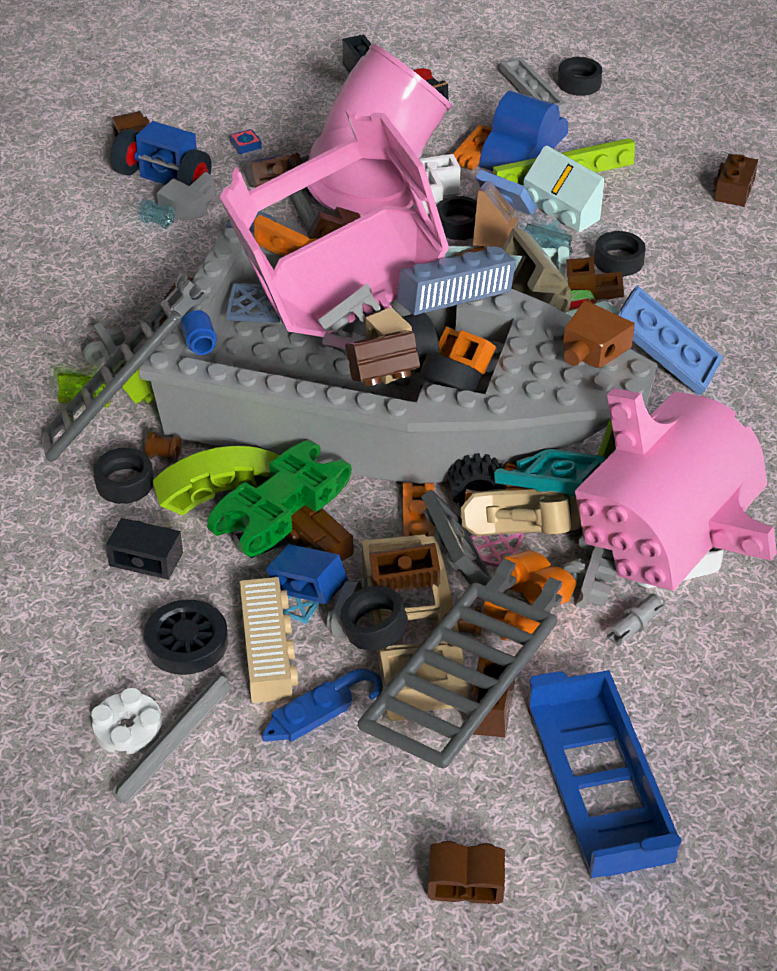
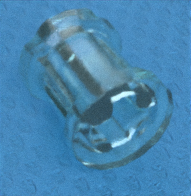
(158, 214)

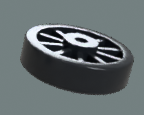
(187, 644)

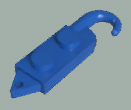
(317, 706)

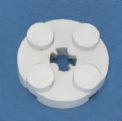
(124, 705)

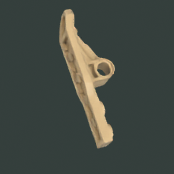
(519, 512)

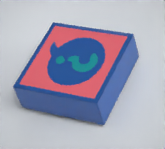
(245, 141)

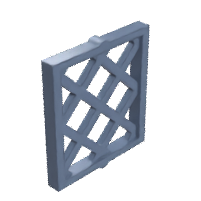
(249, 316)

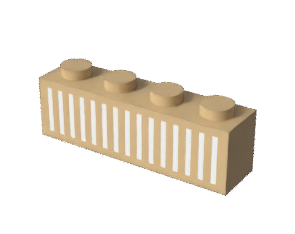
(266, 641)

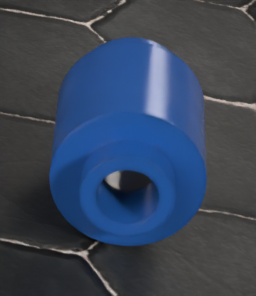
(198, 332)

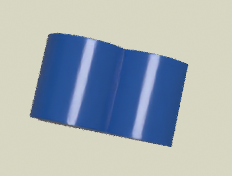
(522, 130)

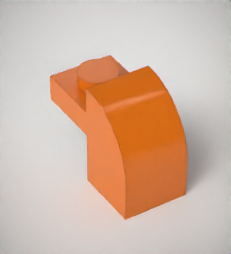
(466, 349)

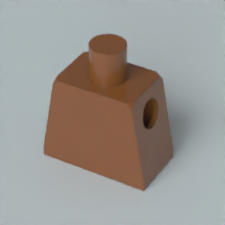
(596, 336)

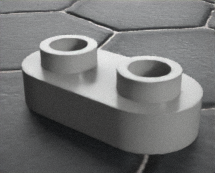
(333, 620)

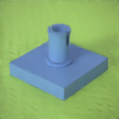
(514, 193)

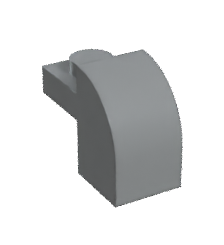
(188, 200)

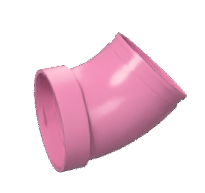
(412, 105)

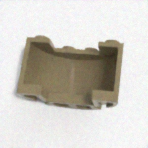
(536, 272)

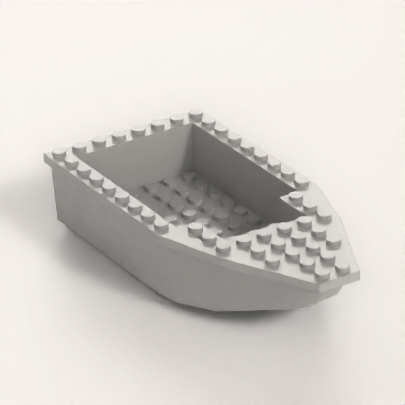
(289, 388)

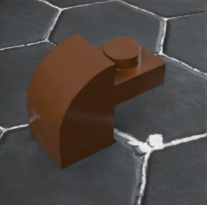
(327, 223)
(602, 286)

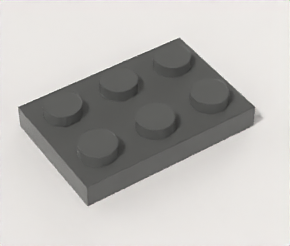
(452, 535)

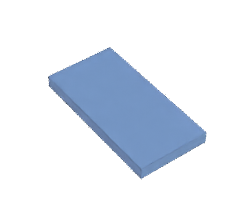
(670, 341)

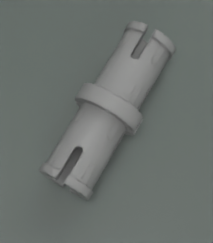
(635, 619)

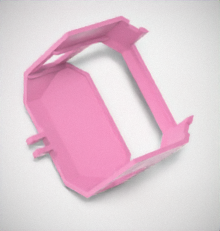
(358, 254)

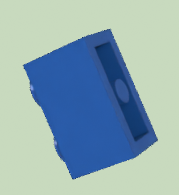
(308, 573)

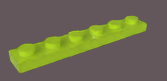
(596, 158)

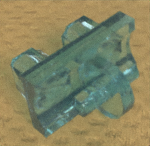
(550, 235)

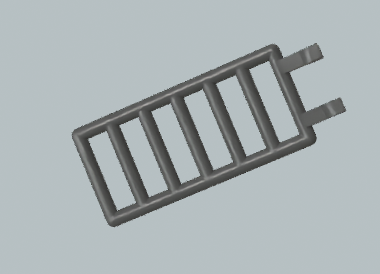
(175, 308)
(495, 688)

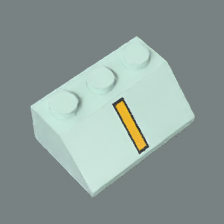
(565, 189)

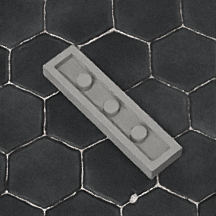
(529, 82)

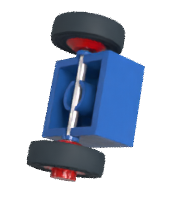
(160, 154)

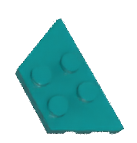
(551, 471)

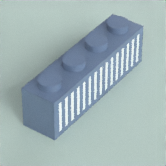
(455, 280)

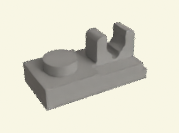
(337, 317)

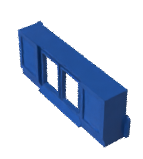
(589, 712)

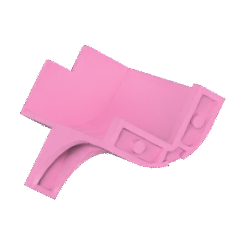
(674, 488)

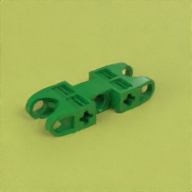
(267, 511)

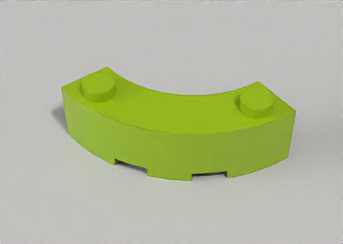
(209, 472)

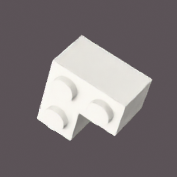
(443, 176)

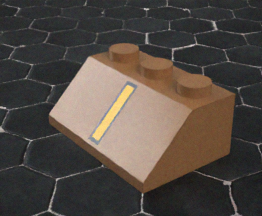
(493, 217)

